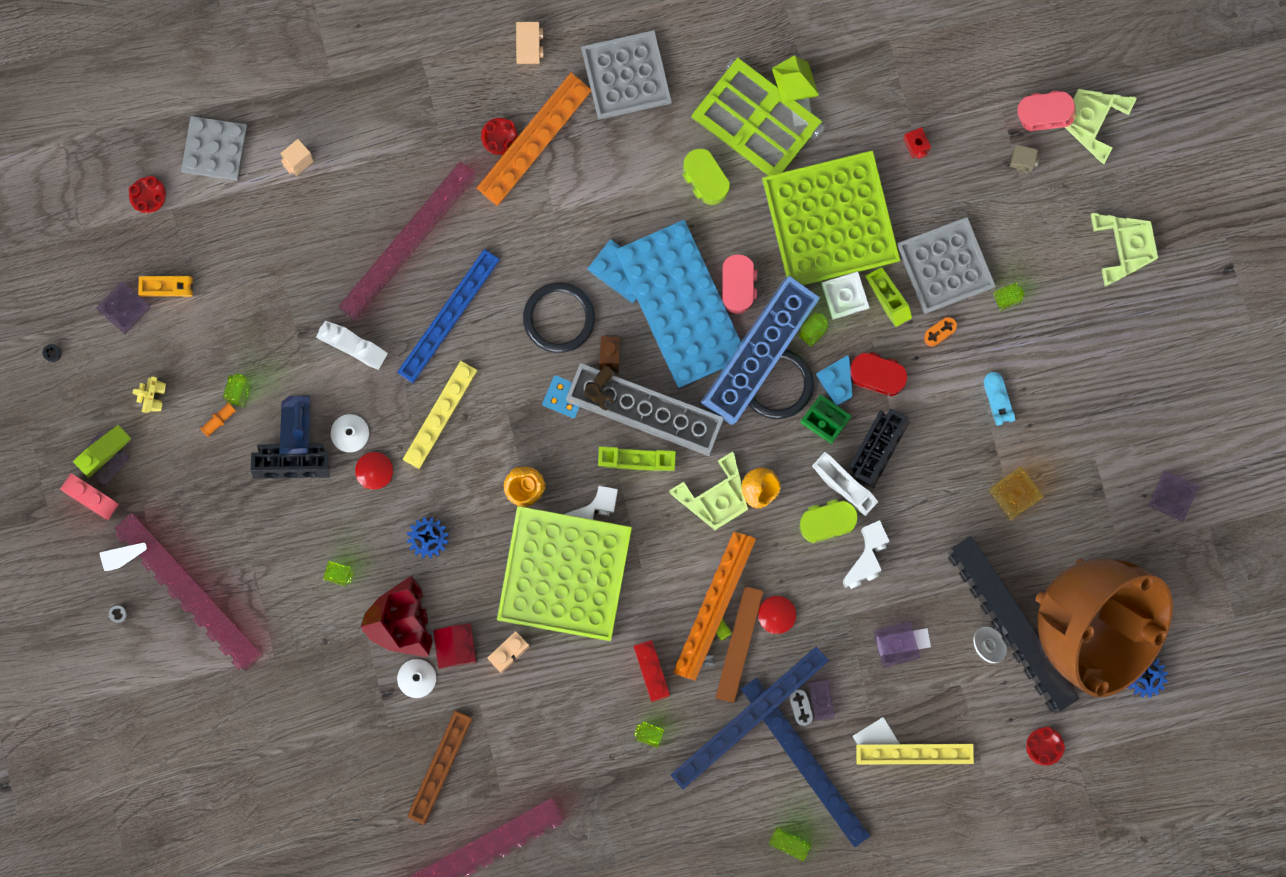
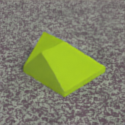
(795, 79)

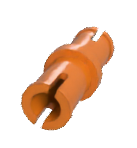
(218, 419)

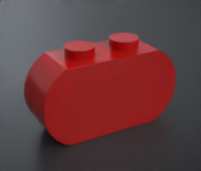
(878, 374)

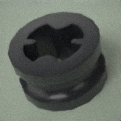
(56, 350)

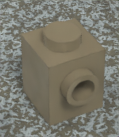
(1024, 159)

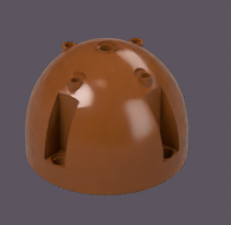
(1104, 623)

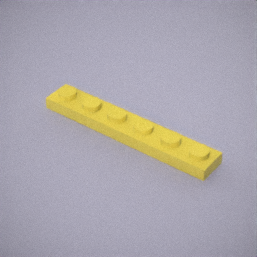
(440, 415)
(914, 754)

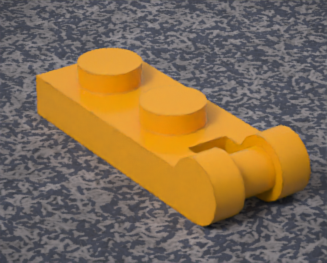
(165, 286)

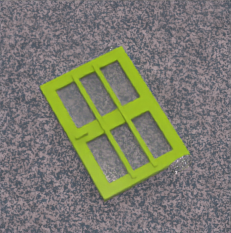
(754, 121)

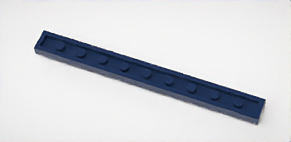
(749, 718)
(810, 769)

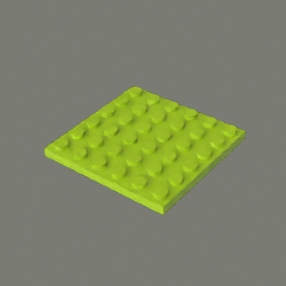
(831, 219)
(564, 573)

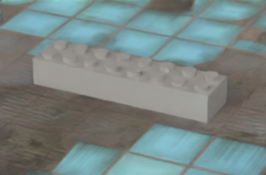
(649, 411)

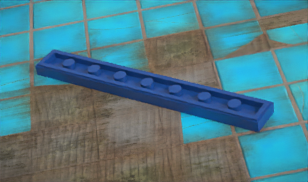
(448, 316)

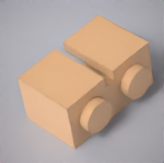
(527, 42)
(296, 158)
(501, 657)

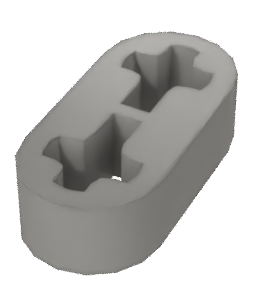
(805, 706)

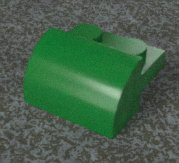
(825, 419)

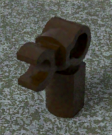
(601, 379)

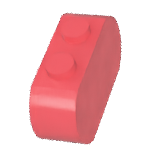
(1046, 111)
(737, 284)
(89, 496)

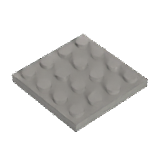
(626, 75)
(945, 265)

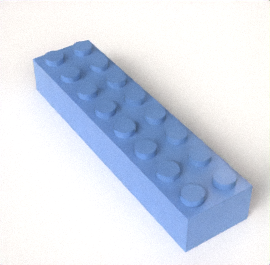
(760, 350)

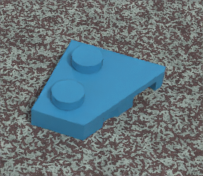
(837, 381)

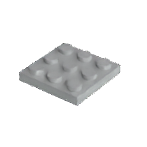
(214, 148)

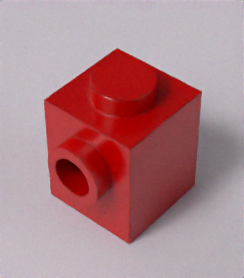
(917, 143)

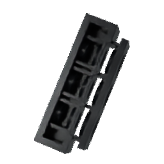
(883, 448)
(271, 464)

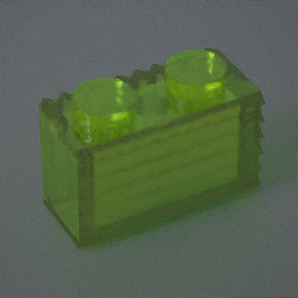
(813, 329)
(236, 390)
(789, 844)

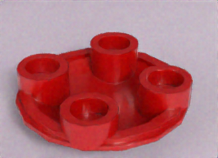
(498, 135)
(147, 195)
(374, 470)
(777, 615)
(1045, 746)

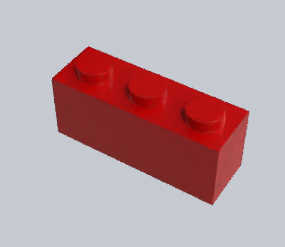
(651, 671)

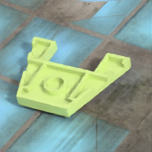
(1090, 114)
(1133, 241)
(719, 503)

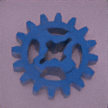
(429, 530)
(1148, 686)

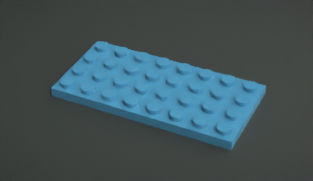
(680, 303)

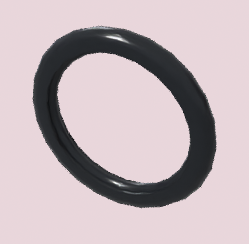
(558, 287)
(803, 400)

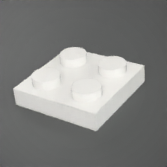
(845, 295)

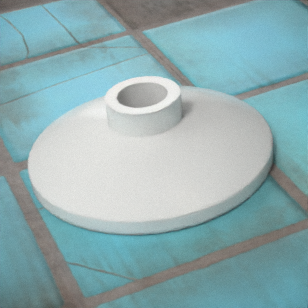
(356, 440)
(989, 644)
(416, 688)

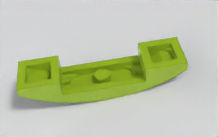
(636, 459)

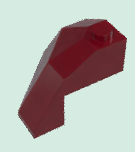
(399, 621)

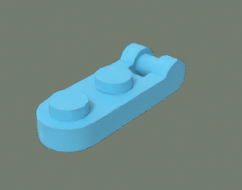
(998, 398)

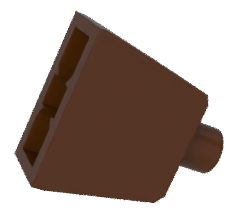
(610, 352)

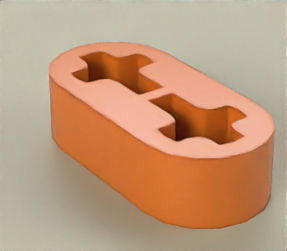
(942, 335)

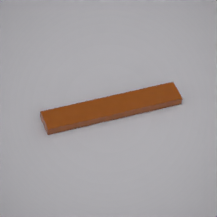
(739, 644)
(439, 767)

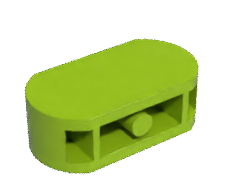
(705, 176)
(828, 521)

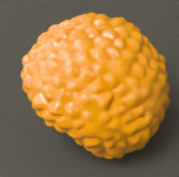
(524, 486)
(760, 487)

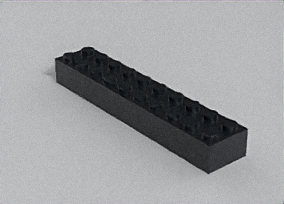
(1012, 624)

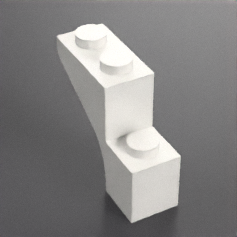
(351, 344)
(844, 484)
(603, 503)
(867, 564)

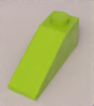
(889, 297)
(101, 451)

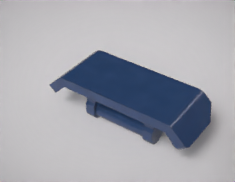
(295, 425)

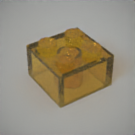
(1015, 493)

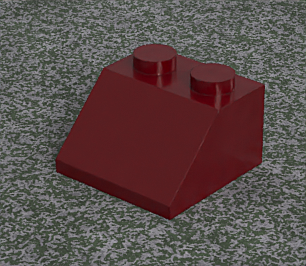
(455, 646)

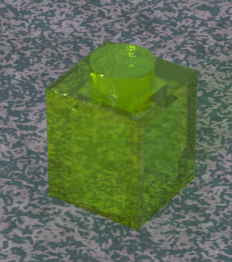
(1008, 296)
(338, 574)
(648, 734)

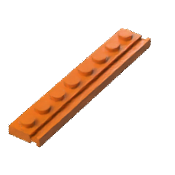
(533, 139)
(714, 606)

